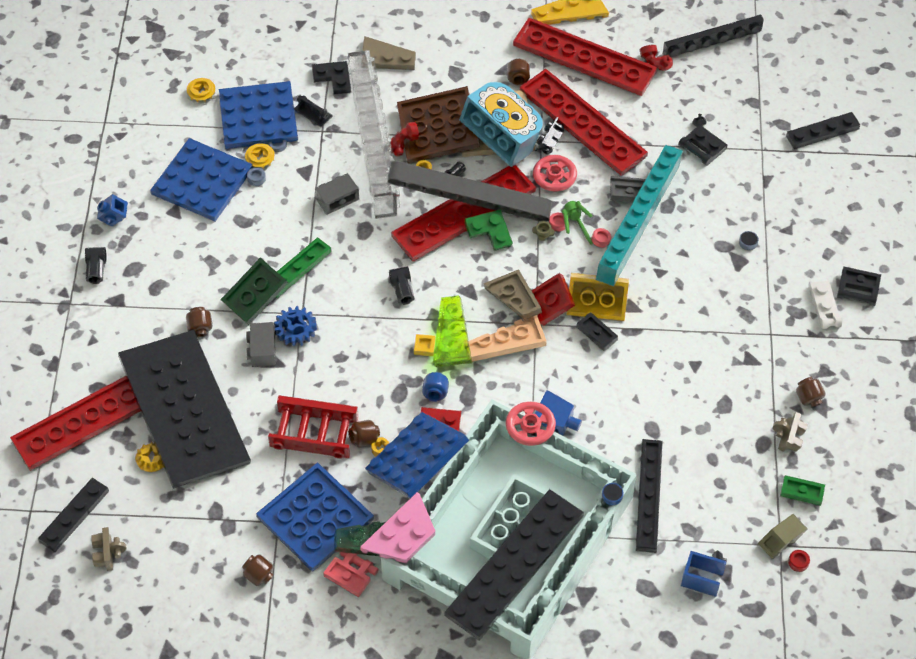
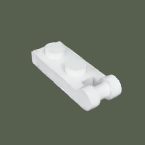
(825, 304)

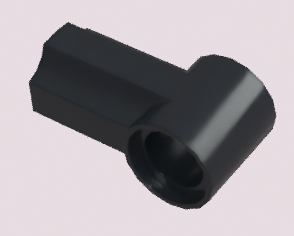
(95, 259)
(401, 280)

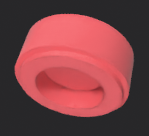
(557, 222)
(601, 237)

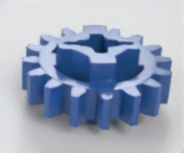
(295, 326)

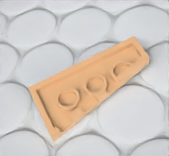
(516, 338)

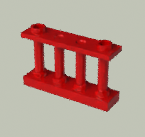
(317, 409)

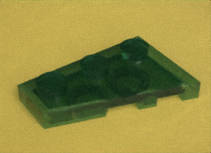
(353, 537)

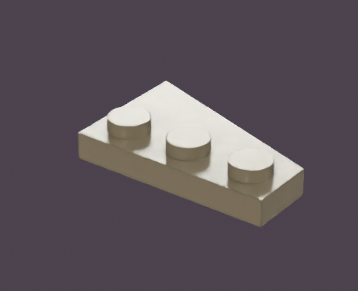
(389, 56)
(515, 294)

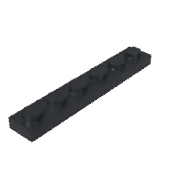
(713, 36)

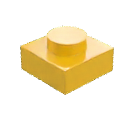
(424, 345)

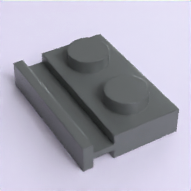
(625, 188)

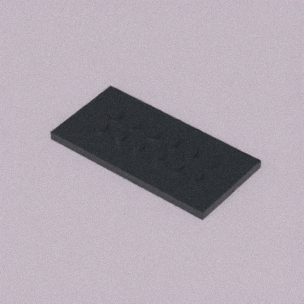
(183, 409)

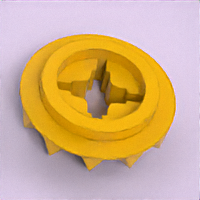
(196, 85)
(255, 151)
(143, 460)

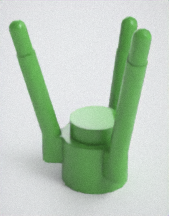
(573, 211)

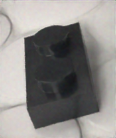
(597, 331)

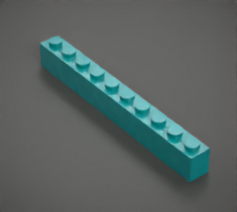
(638, 215)

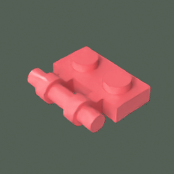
(349, 577)

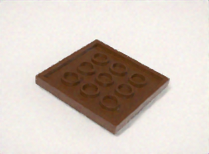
(437, 124)

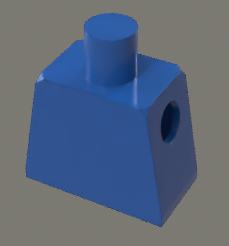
(562, 411)

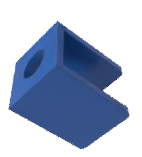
(707, 564)

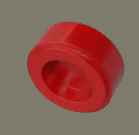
(799, 560)

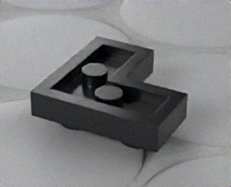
(335, 72)

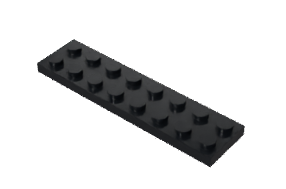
(513, 564)

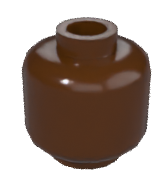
(518, 71)
(199, 321)
(810, 392)
(363, 433)
(258, 570)

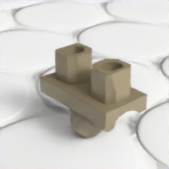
(787, 429)
(104, 541)

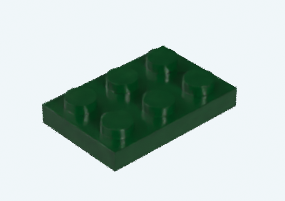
(254, 291)

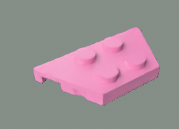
(403, 533)

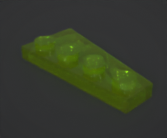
(451, 337)

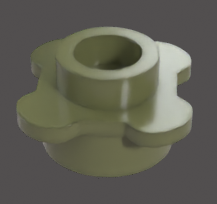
(543, 226)

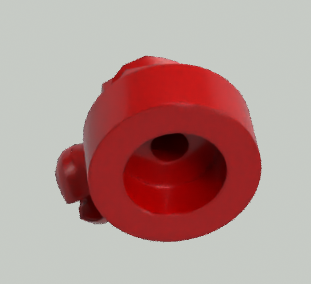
(650, 51)
(397, 142)

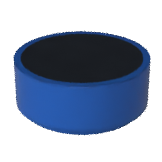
(612, 494)

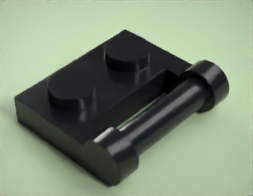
(705, 141)
(859, 280)

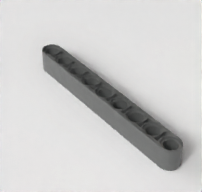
(469, 191)

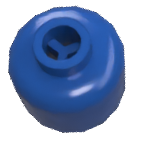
(435, 386)

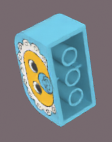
(502, 121)

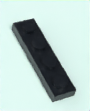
(823, 130)
(73, 514)

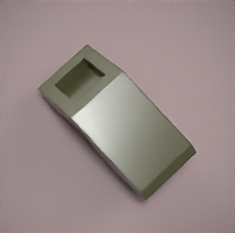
(781, 535)

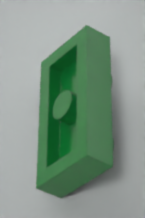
(802, 490)

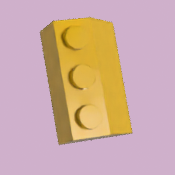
(598, 297)

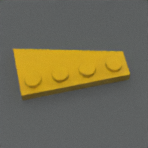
(569, 10)

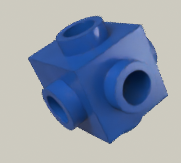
(112, 210)

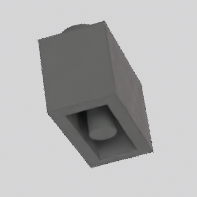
(337, 193)
(261, 344)

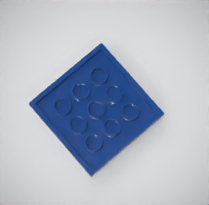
(258, 114)
(201, 179)
(416, 454)
(310, 513)

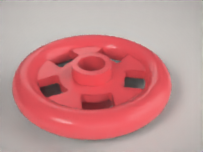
(555, 173)
(521, 436)

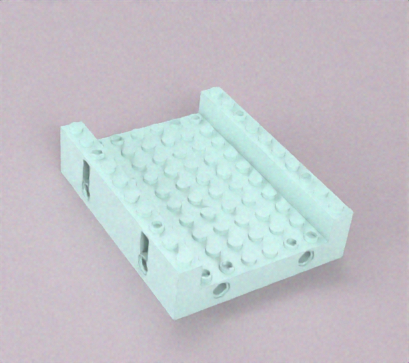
(484, 499)

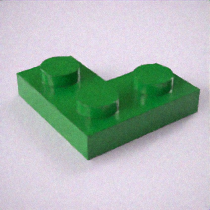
(491, 224)

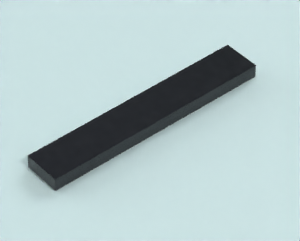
(649, 496)

